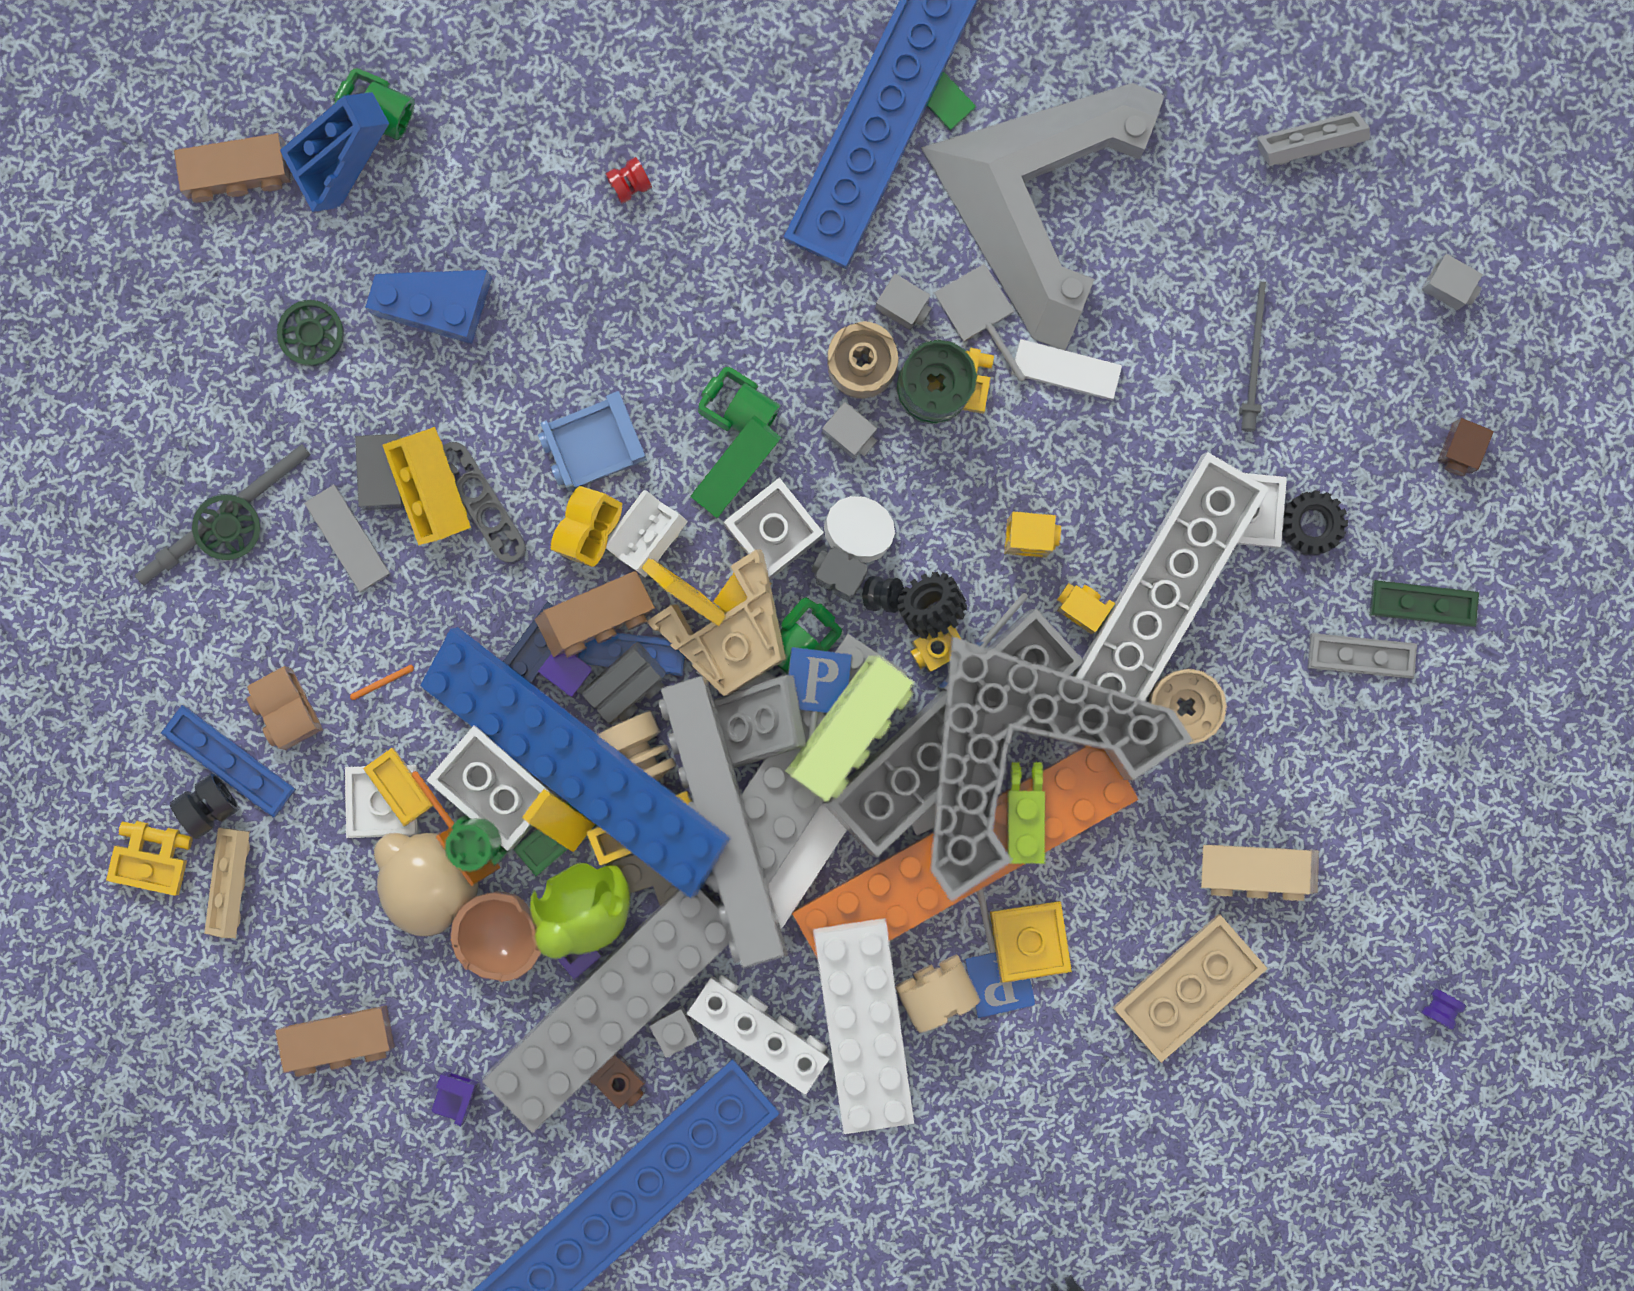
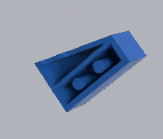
(432, 301)

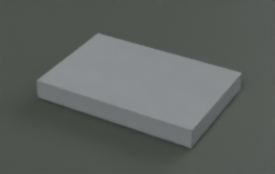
(761, 721)

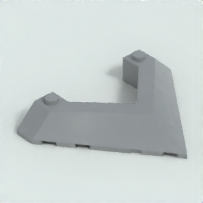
(987, 181)
(1001, 694)

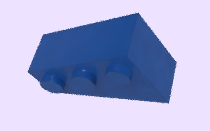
(335, 149)

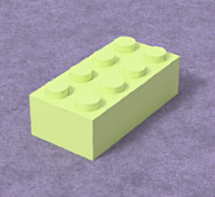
(850, 727)

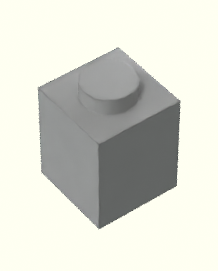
(1453, 282)
(904, 302)
(850, 431)
(674, 1031)

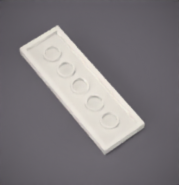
(864, 1025)

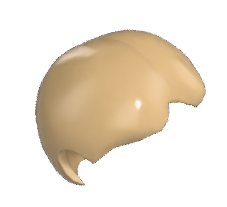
(419, 883)

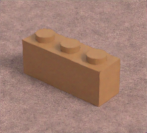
(232, 167)
(595, 615)
(335, 1041)

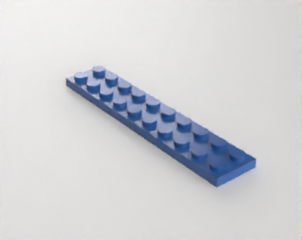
(877, 127)
(575, 762)
(639, 1187)

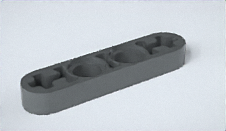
(486, 500)

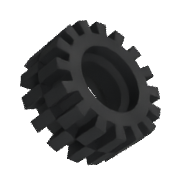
(1334, 523)
(940, 616)

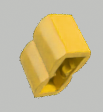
(586, 526)

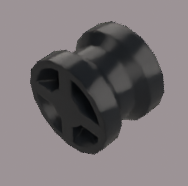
(882, 594)

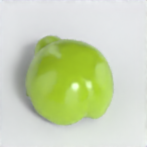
(580, 910)

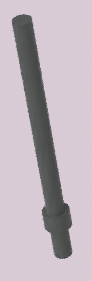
(168, 557)

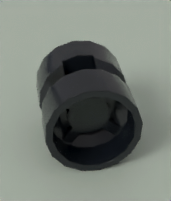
(194, 813)

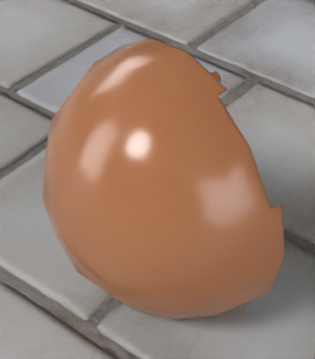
(495, 936)

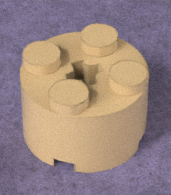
(854, 342)
(937, 994)

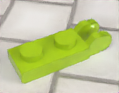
(1026, 817)

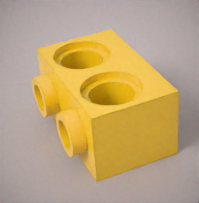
(1031, 534)

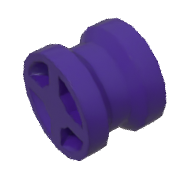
(1443, 1009)

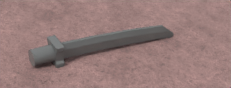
(1250, 409)

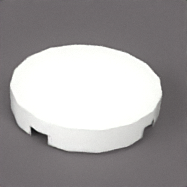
(859, 528)

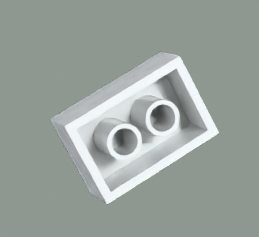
(488, 785)

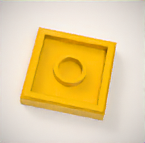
(684, 591)
(1030, 941)

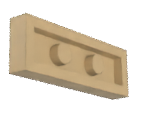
(227, 883)

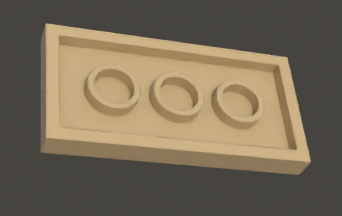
(1189, 988)

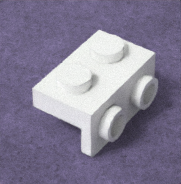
(644, 532)

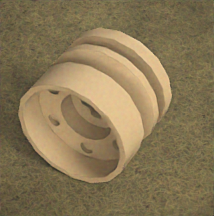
(1207, 698)
(632, 741)

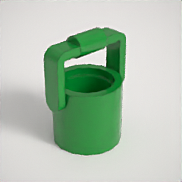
(395, 105)
(744, 405)
(797, 637)
(474, 844)

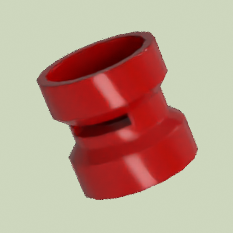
(636, 177)

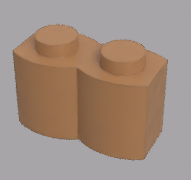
(283, 708)

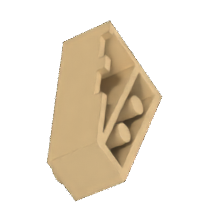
(1260, 871)

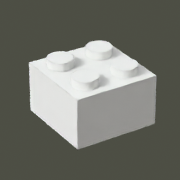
(776, 526)

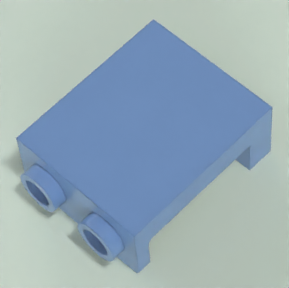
(592, 443)

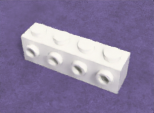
(758, 1034)

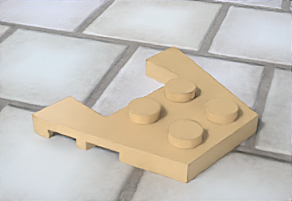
(744, 642)

